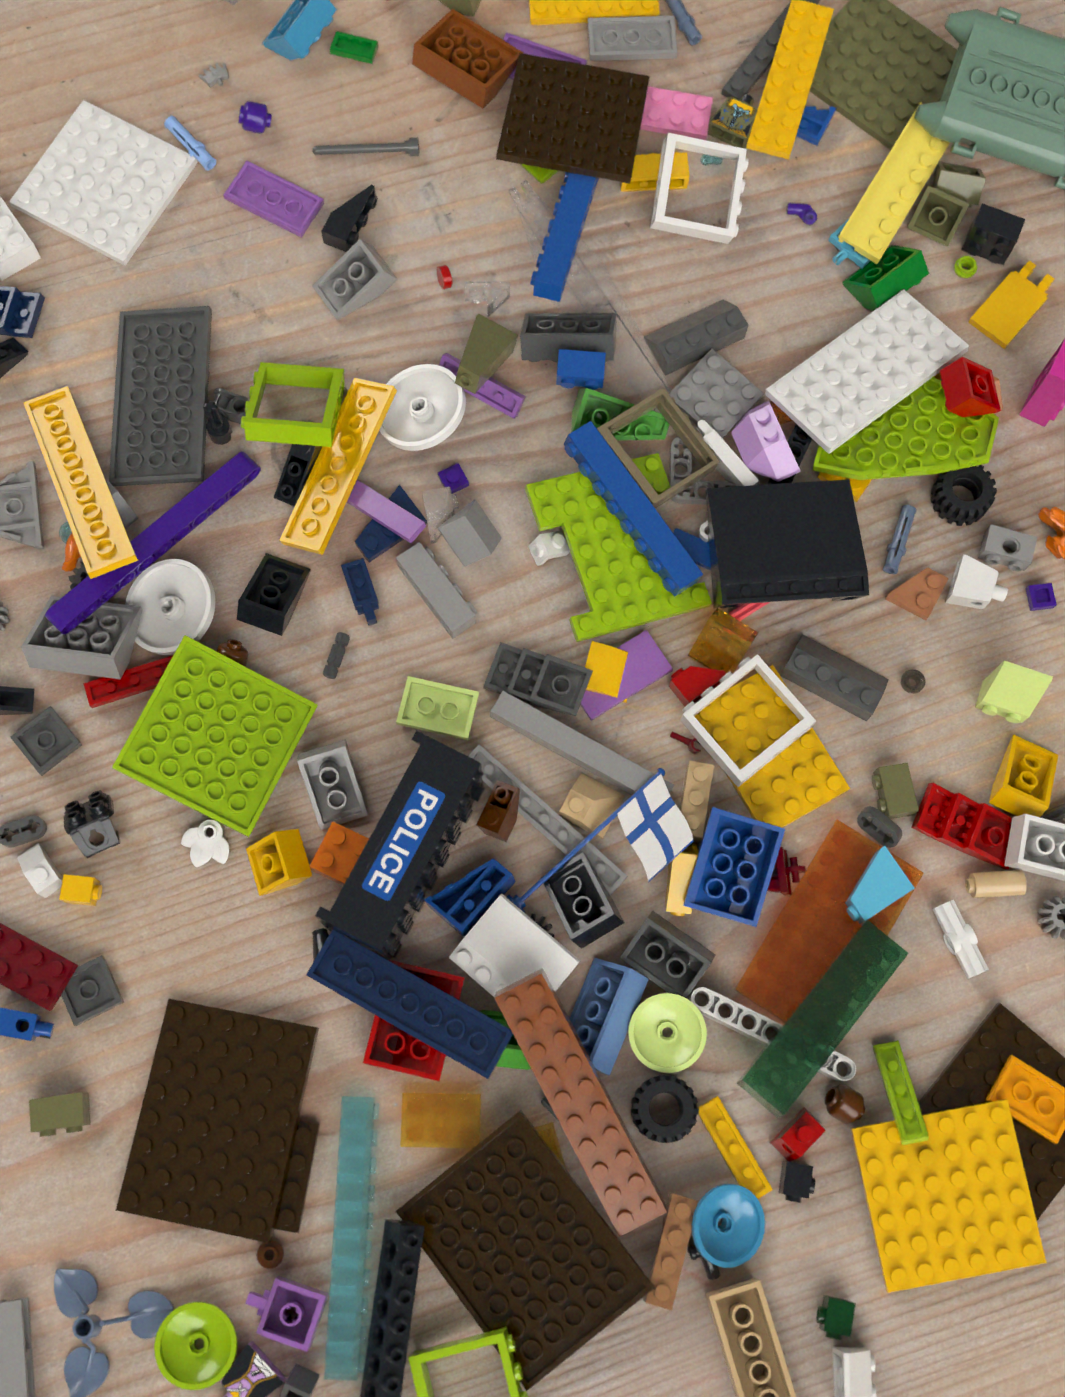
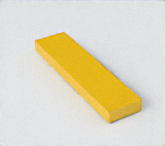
(733, 1147)

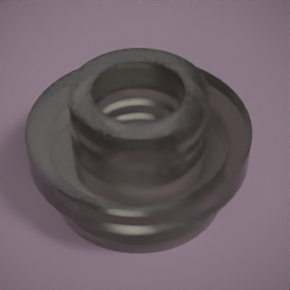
(917, 676)

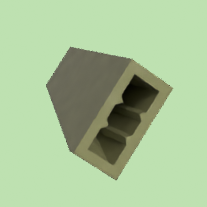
(484, 353)

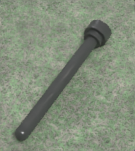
(409, 147)

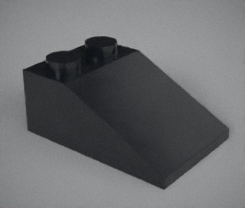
(272, 594)
(582, 901)

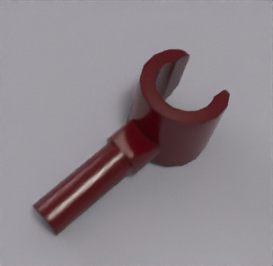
(689, 742)

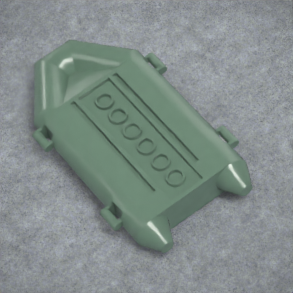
(1003, 93)

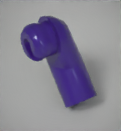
(804, 211)

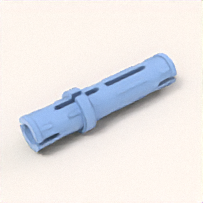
(194, 147)

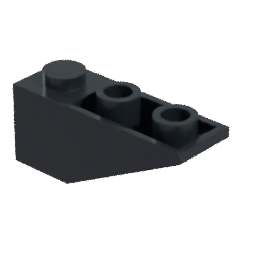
(346, 221)
(296, 472)

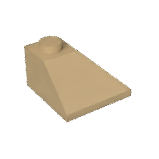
(590, 804)

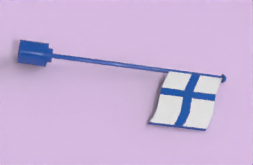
(650, 825)

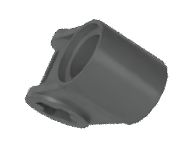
(230, 404)

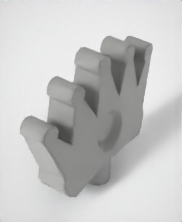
(215, 76)

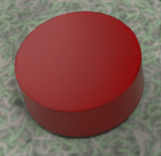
(444, 277)

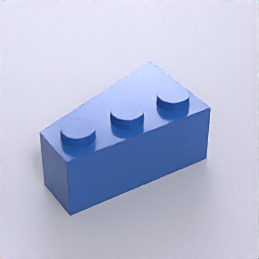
(471, 897)

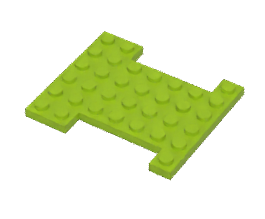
(610, 568)

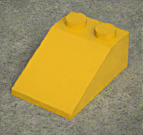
(1024, 778)

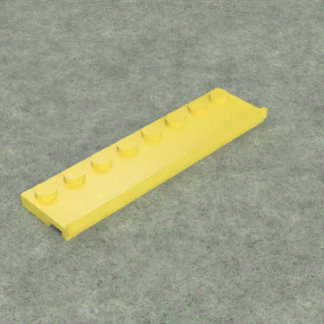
(893, 191)

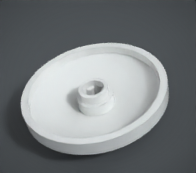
(424, 407)
(174, 603)

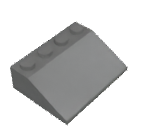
(93, 648)

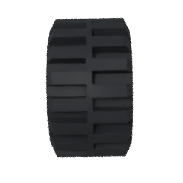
(958, 510)
(687, 1109)

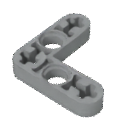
(675, 478)

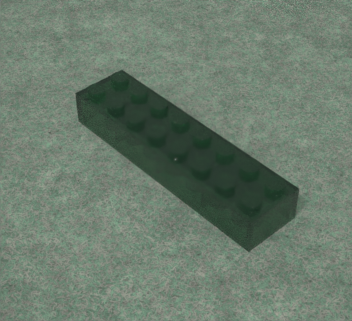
(822, 1019)

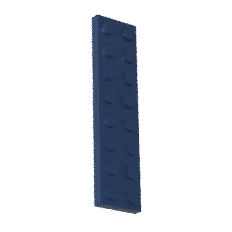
(410, 1004)

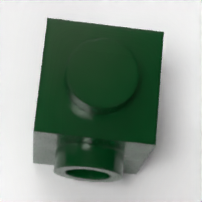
(836, 1317)

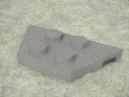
(21, 508)

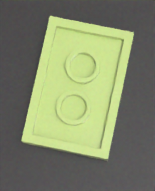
(437, 708)

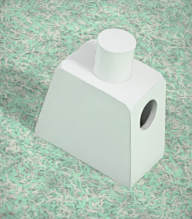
(974, 584)

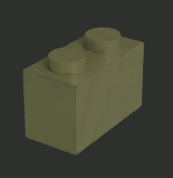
(895, 791)
(59, 1112)

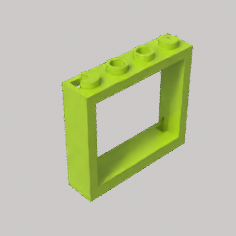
(294, 431)
(513, 1371)

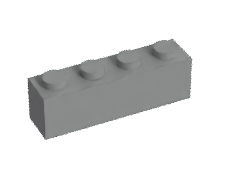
(436, 590)

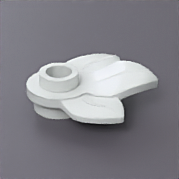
(206, 847)

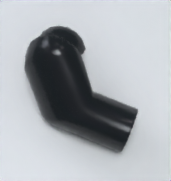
(711, 1270)

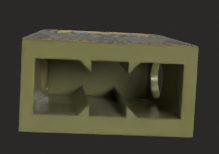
(733, 121)

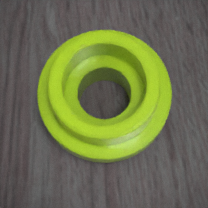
(968, 262)

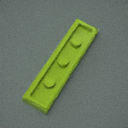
(900, 1093)

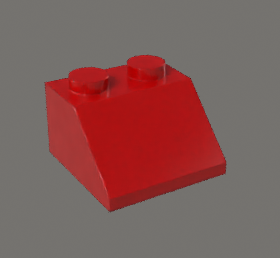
(969, 388)

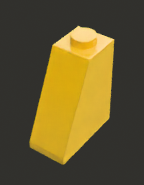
(678, 880)

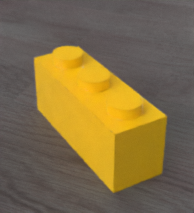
(646, 173)

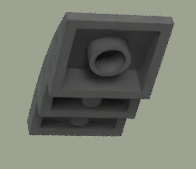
(538, 679)

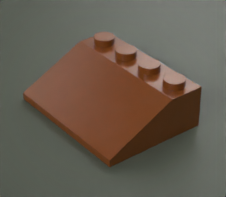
(465, 58)

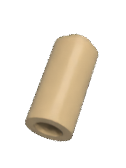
(996, 884)

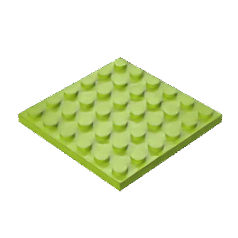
(215, 736)

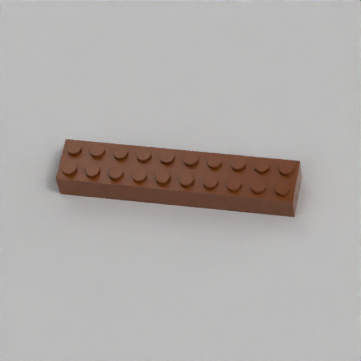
(580, 1102)

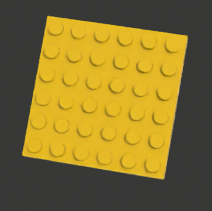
(949, 1201)

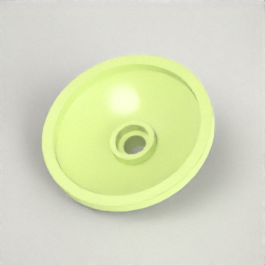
(672, 1052)

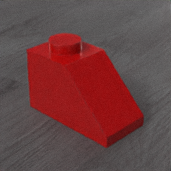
(693, 681)

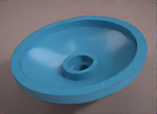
(740, 1229)

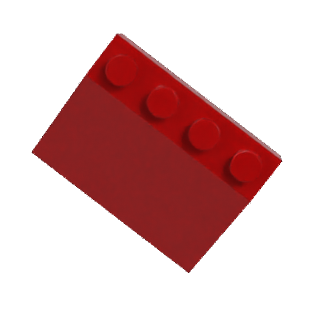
(398, 1050)

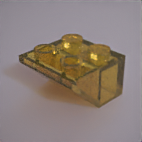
(722, 642)

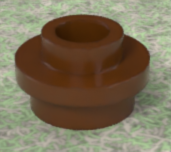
(279, 1254)

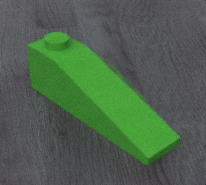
(602, 408)

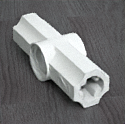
(960, 939)

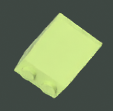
(1012, 691)

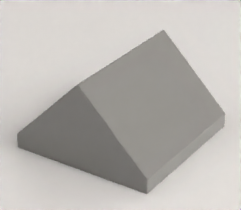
(470, 534)

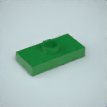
(354, 47)

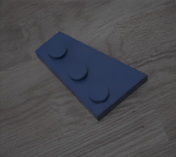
(378, 539)

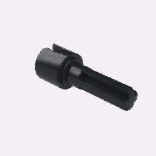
(217, 425)

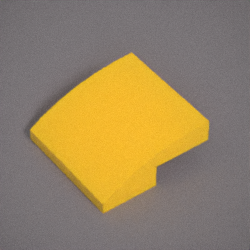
(607, 669)

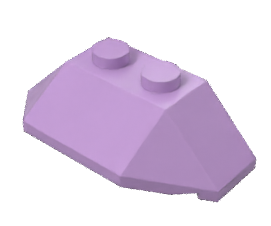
(764, 444)

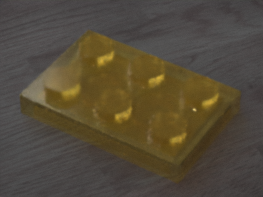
(440, 1120)

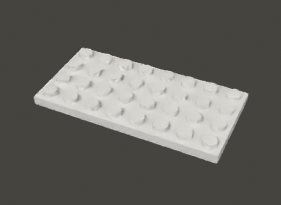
(866, 371)

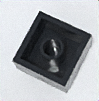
(993, 234)

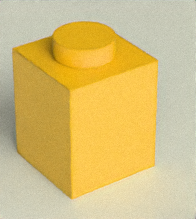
(80, 890)

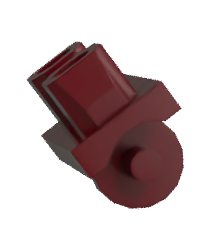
(782, 883)

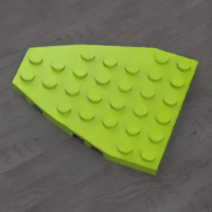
(913, 440)

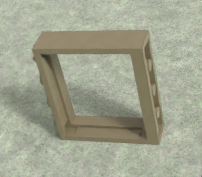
(681, 425)

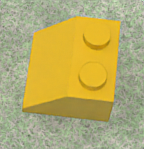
(279, 861)

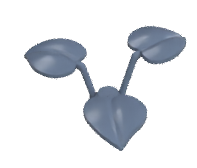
(73, 1293)

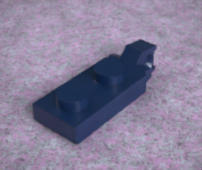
(361, 589)

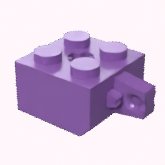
(276, 1320)

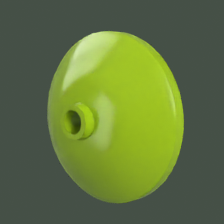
(177, 1351)

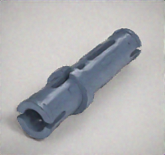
(686, 22)
(892, 563)

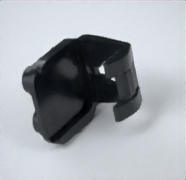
(91, 815)

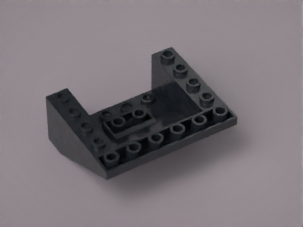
(785, 543)

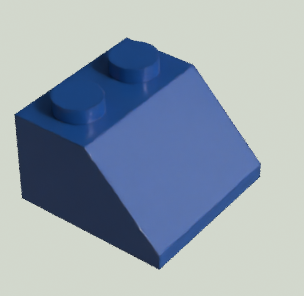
(580, 369)

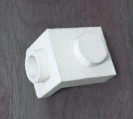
(549, 546)

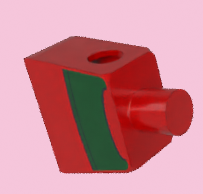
(798, 1135)

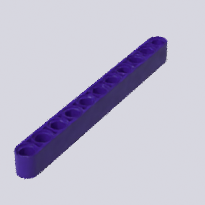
(155, 541)

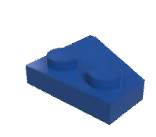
(814, 124)

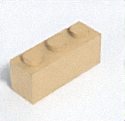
(696, 796)

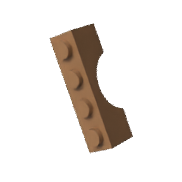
(671, 1251)

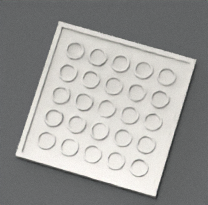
(103, 182)

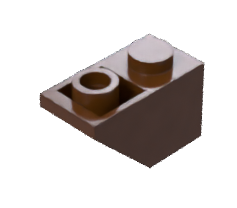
(500, 811)

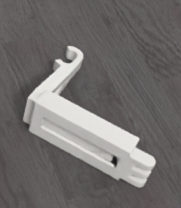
(729, 467)

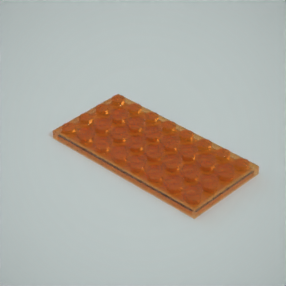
(816, 922)

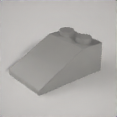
(354, 280)
(332, 784)

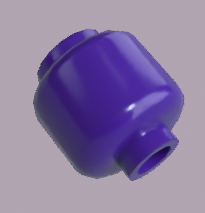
(254, 117)

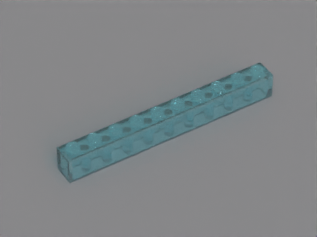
(350, 1241)

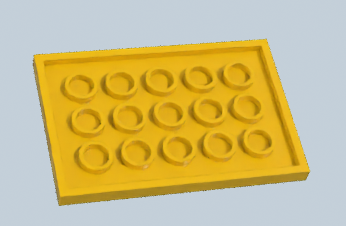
(794, 782)

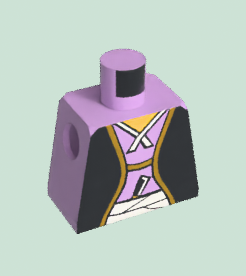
(252, 1374)

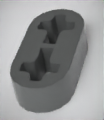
(879, 826)
(23, 836)

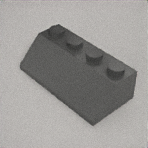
(548, 332)
(696, 335)
(835, 678)

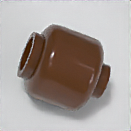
(234, 650)
(844, 1103)

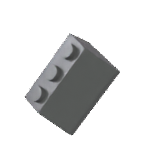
(667, 956)

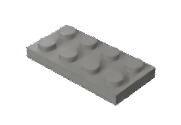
(632, 38)

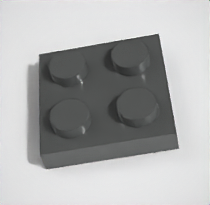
(46, 741)
(91, 991)

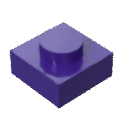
(453, 478)
(1041, 596)

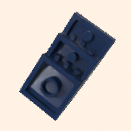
(19, 312)

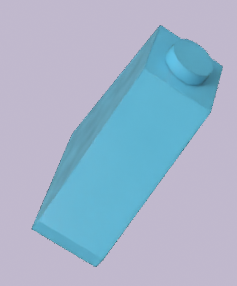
(877, 887)

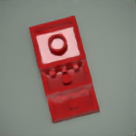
(964, 824)

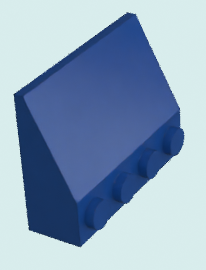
(734, 867)

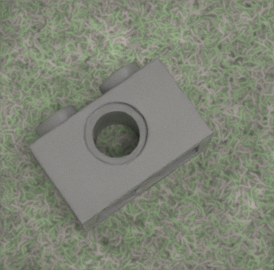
(1020, 544)

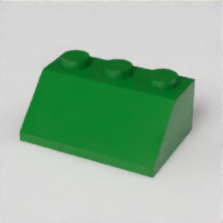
(896, 271)

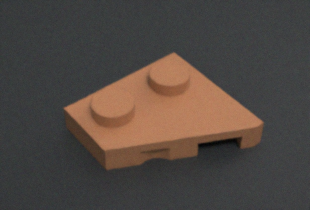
(919, 593)

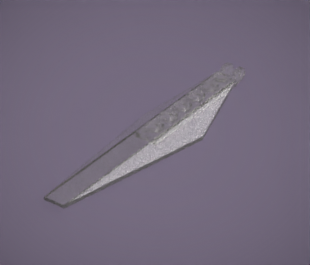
(594, 291)

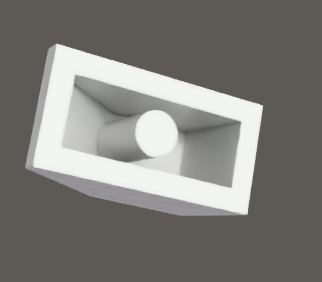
(40, 871)

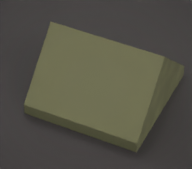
(938, 215)

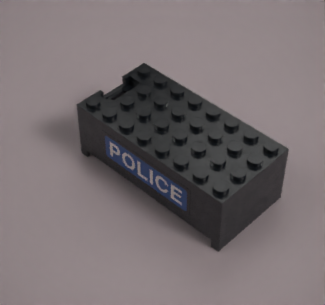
(406, 848)

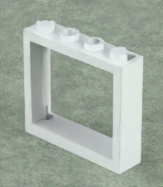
(688, 228)
(711, 746)

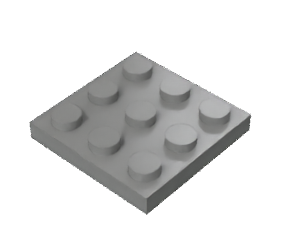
(715, 394)

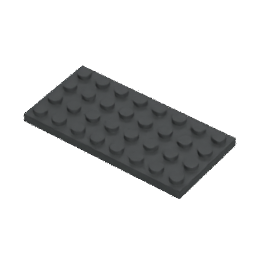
(161, 396)

